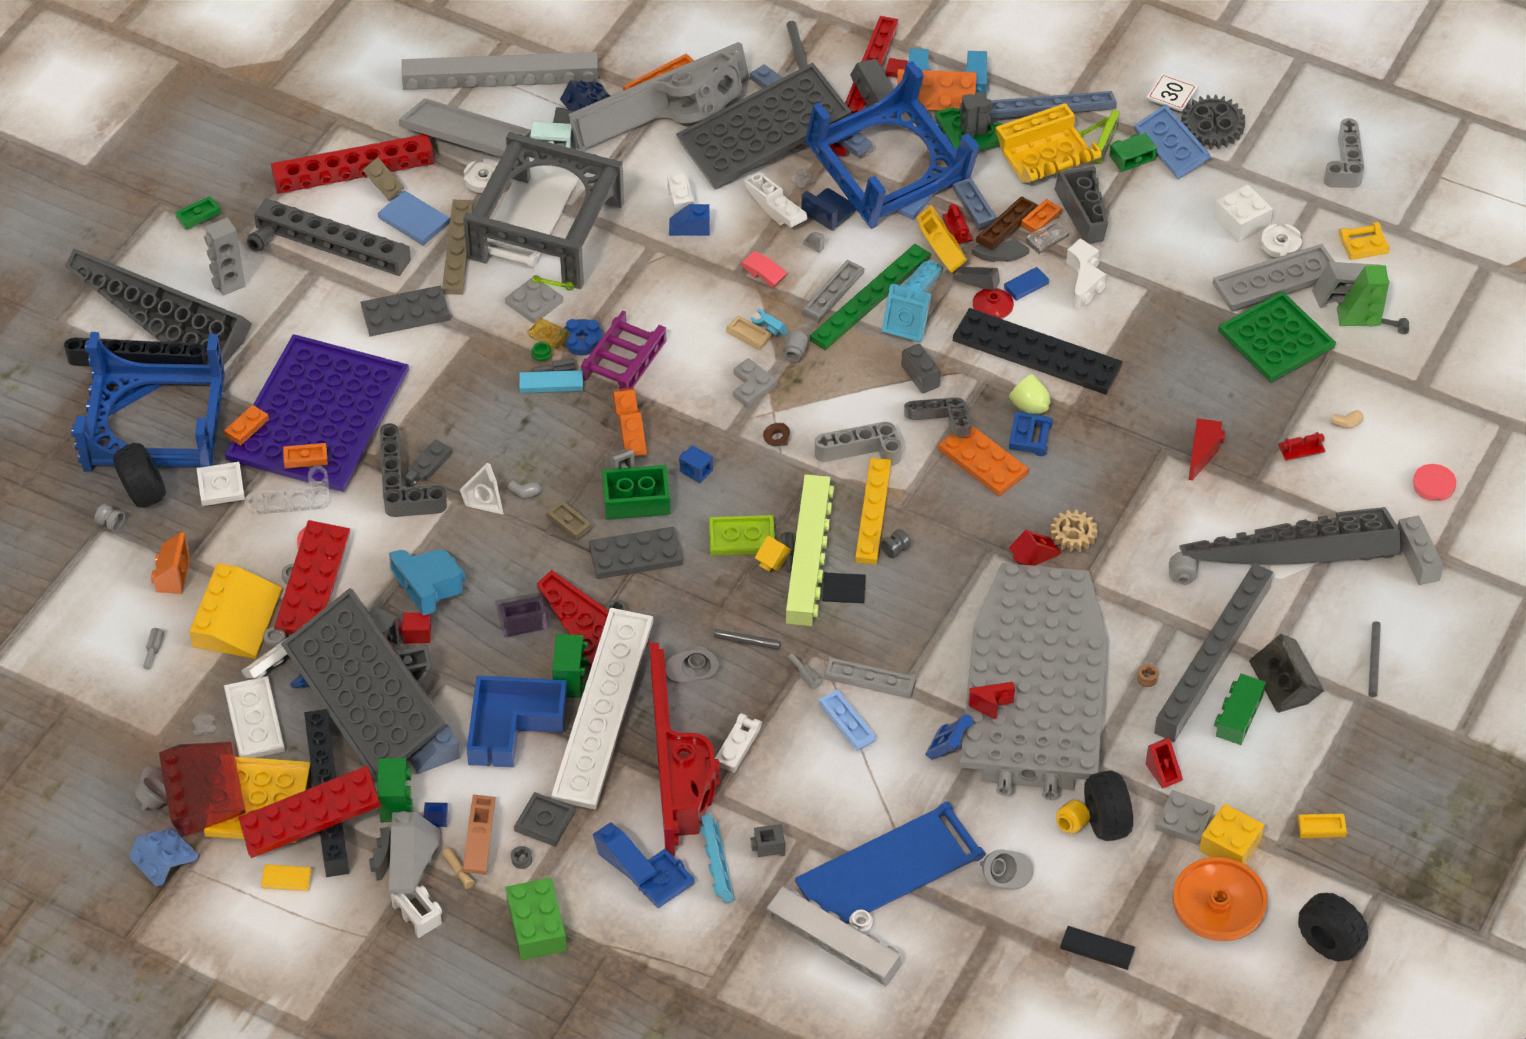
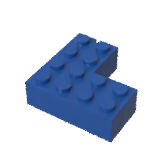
(510, 705)

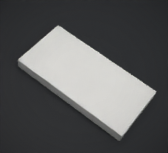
(254, 718)

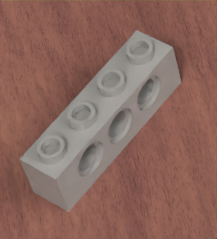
(224, 256)

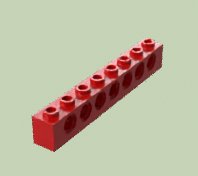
(350, 162)

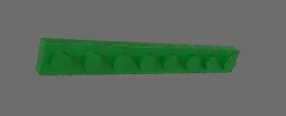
(869, 297)

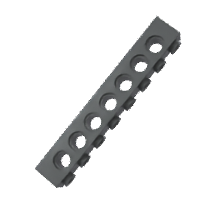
(333, 237)

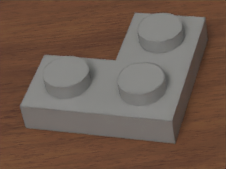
(756, 382)

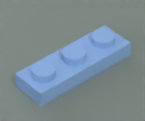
(847, 720)

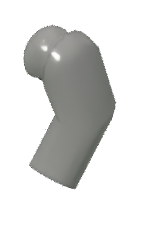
(525, 491)

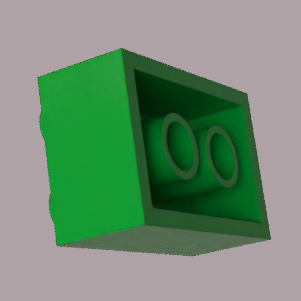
(636, 492)

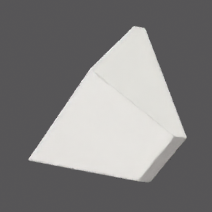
(482, 491)

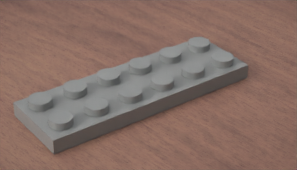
(1272, 277)

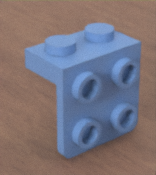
(158, 852)

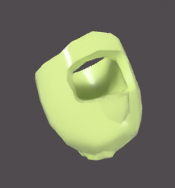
(1031, 396)

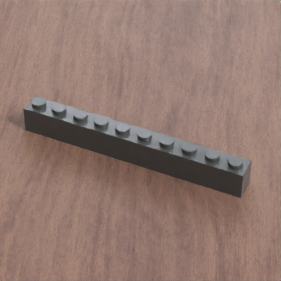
(1213, 652)

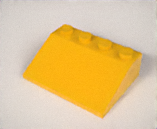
(234, 612)

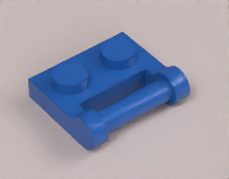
(1023, 431)
(948, 737)

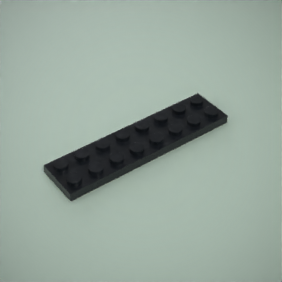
(1037, 351)

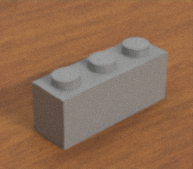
(1419, 550)

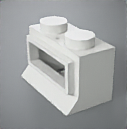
(679, 188)
(424, 923)

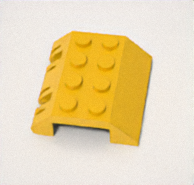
(1044, 144)

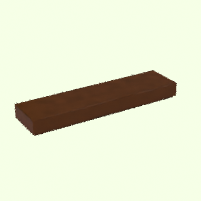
(1005, 223)

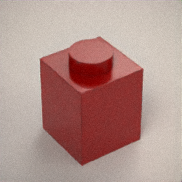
(415, 628)

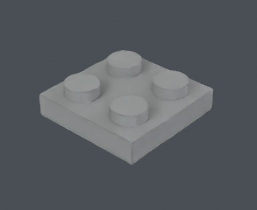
(534, 300)
(1185, 817)

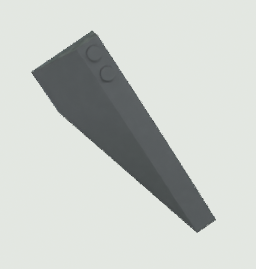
(159, 308)

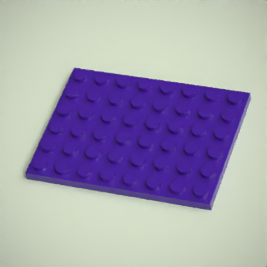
(317, 398)

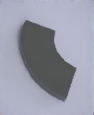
(1007, 251)

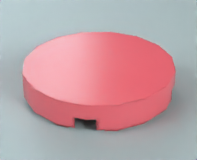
(1434, 482)

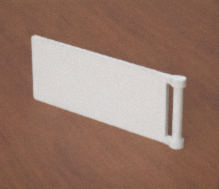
(534, 207)

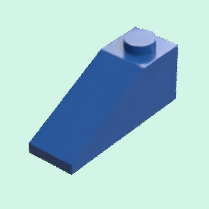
(623, 854)

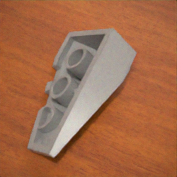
(410, 850)

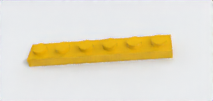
(873, 511)

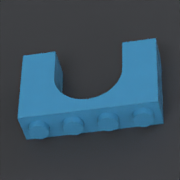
(975, 63)

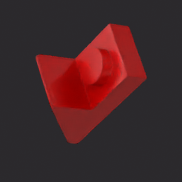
(987, 698)

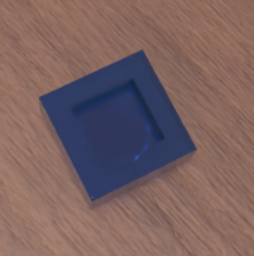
(436, 813)

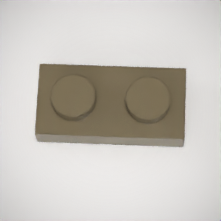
(383, 179)
(569, 520)

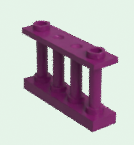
(635, 367)

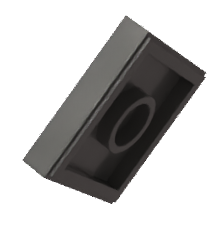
(544, 819)

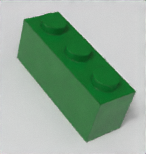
(1239, 708)

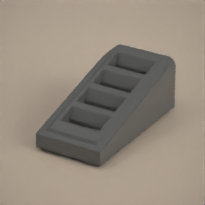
(978, 276)

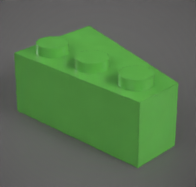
(1367, 298)

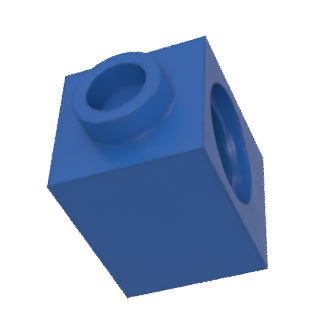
(696, 464)

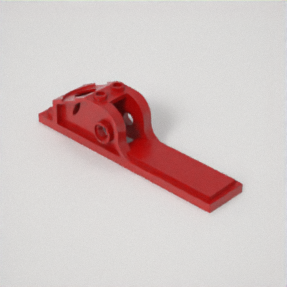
(685, 779)

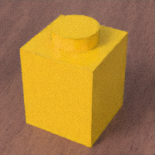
(772, 554)

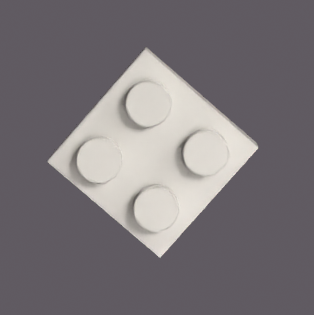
(220, 483)

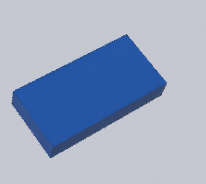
(1026, 283)

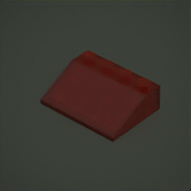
(201, 785)

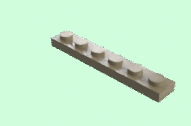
(456, 249)

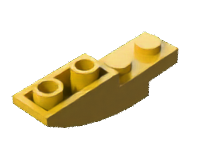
(941, 239)

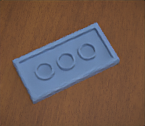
(1174, 142)

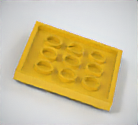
(261, 785)

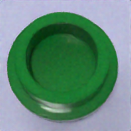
(541, 351)

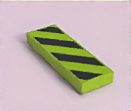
(1107, 134)

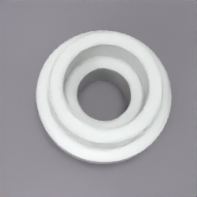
(861, 915)

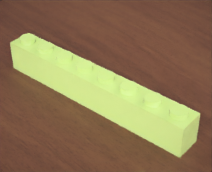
(808, 550)

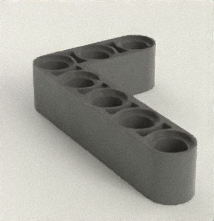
(407, 500)

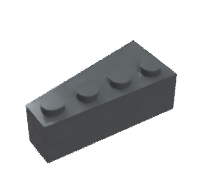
(1083, 202)

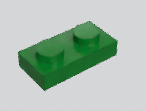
(197, 212)

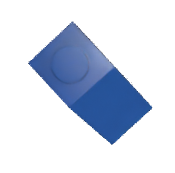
(691, 221)

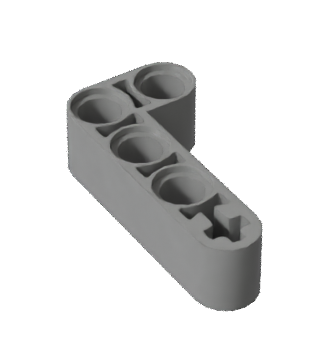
(1348, 171)
(860, 441)

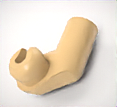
(1349, 420)

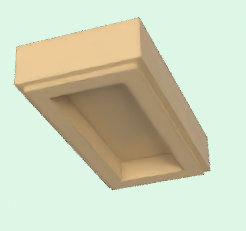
(748, 332)

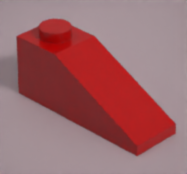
(1205, 444)

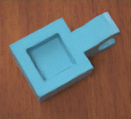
(773, 325)

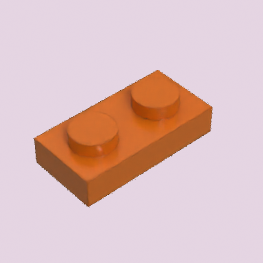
(1041, 216)
(246, 425)
(305, 455)

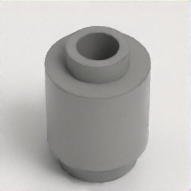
(795, 346)

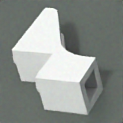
(1090, 280)

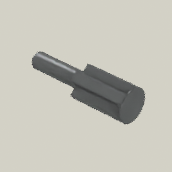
(559, 365)
(787, 539)

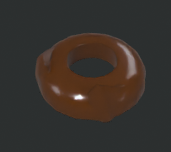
(776, 428)

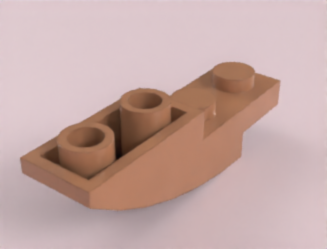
(479, 834)

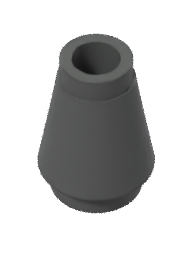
(259, 239)

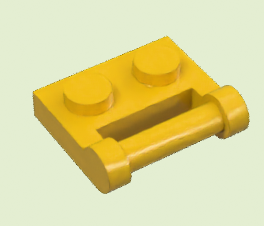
(1364, 246)

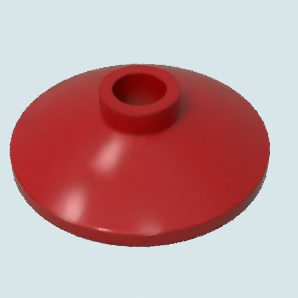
(993, 302)

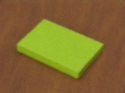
(739, 534)

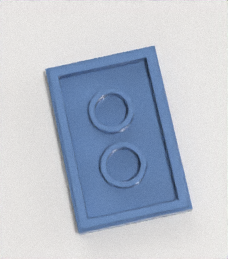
(413, 217)

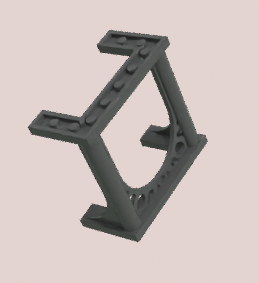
(515, 165)

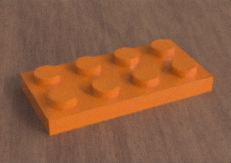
(943, 88)
(984, 460)

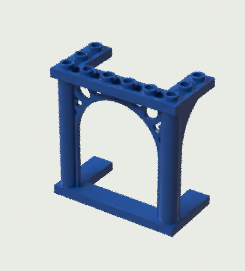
(874, 203)
(112, 369)

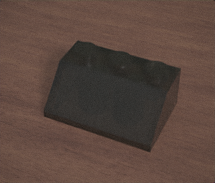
(1286, 673)

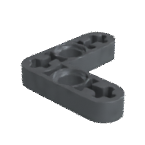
(953, 408)

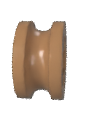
(1147, 669)

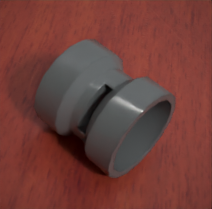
(895, 543)

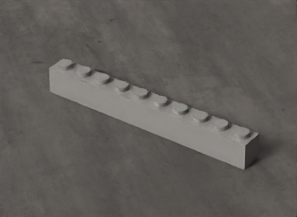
(499, 70)

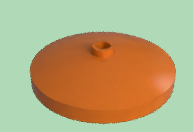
(1219, 899)

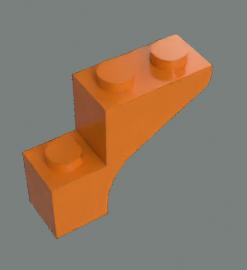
(629, 420)

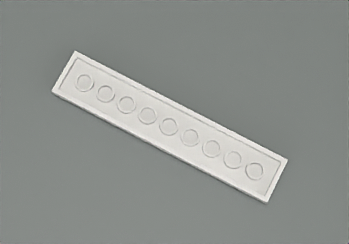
(602, 708)

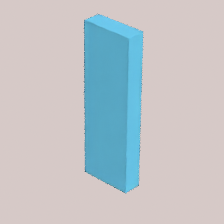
(551, 381)

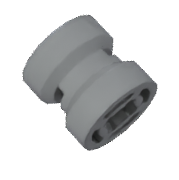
(107, 516)

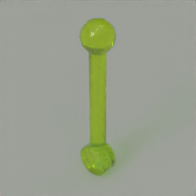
(1104, 121)
(569, 286)

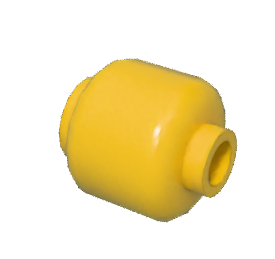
(1072, 816)

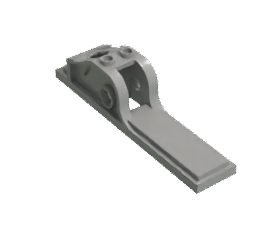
(648, 100)

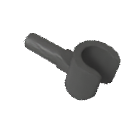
(1402, 324)

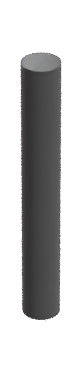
(749, 639)

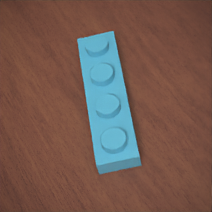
(715, 851)

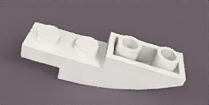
(773, 202)

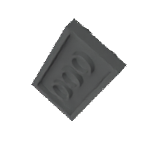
(405, 310)
(635, 552)

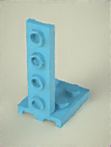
(909, 303)

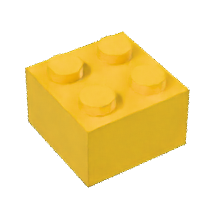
(1231, 835)

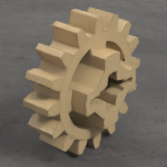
(1073, 530)

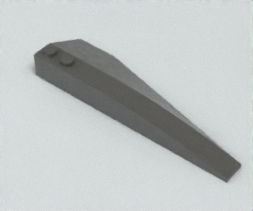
(1347, 537)

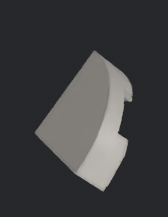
(815, 241)

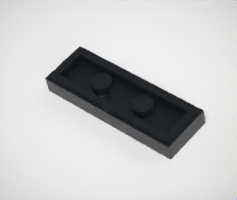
(1097, 947)

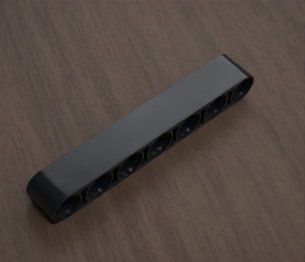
(139, 351)

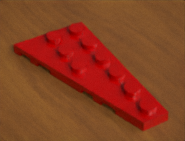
(575, 611)

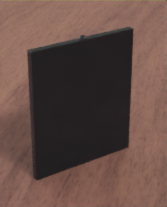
(844, 587)

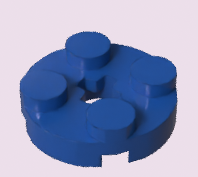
(591, 332)

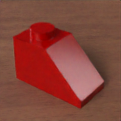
(1033, 548)

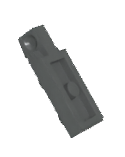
(427, 463)

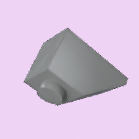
(620, 459)

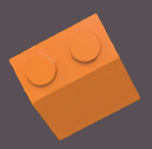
(171, 565)

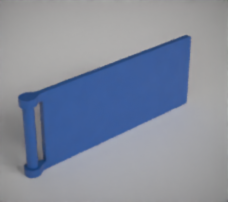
(890, 865)

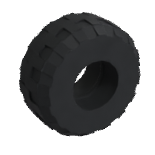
(139, 475)
(1108, 805)
(1333, 926)

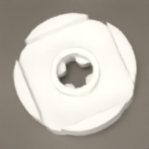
(475, 170)
(1276, 249)

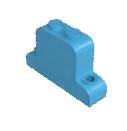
(427, 577)

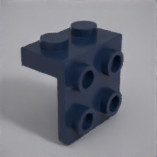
(582, 94)
(827, 207)

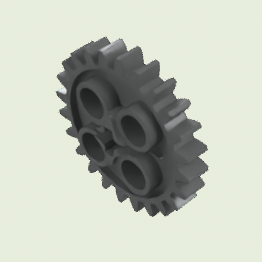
(1226, 118)

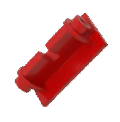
(957, 224)
(1302, 447)

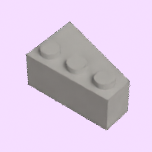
(1336, 282)

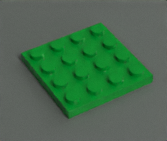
(1276, 336)

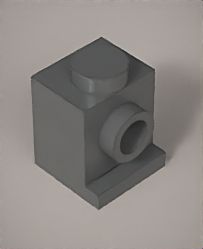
(768, 840)

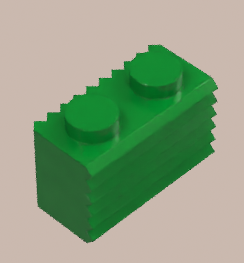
(1133, 151)

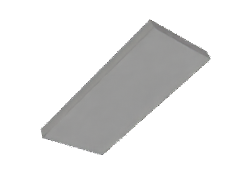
(460, 126)

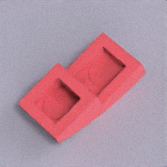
(767, 269)

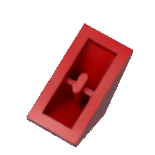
(1163, 763)

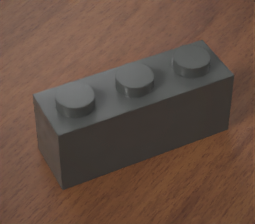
(871, 81)

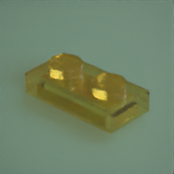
(549, 333)

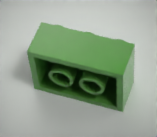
(536, 918)

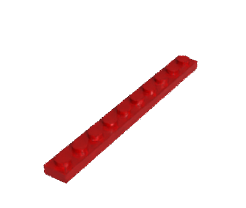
(876, 49)

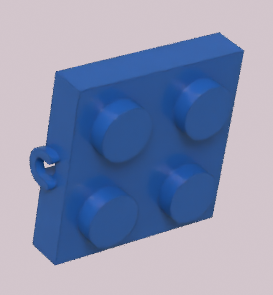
(668, 881)

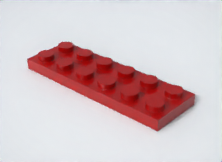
(312, 575)
(309, 811)

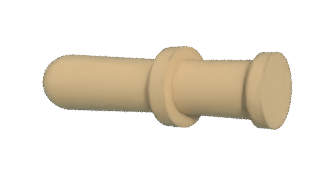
(455, 864)

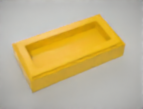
(1321, 825)
(286, 877)

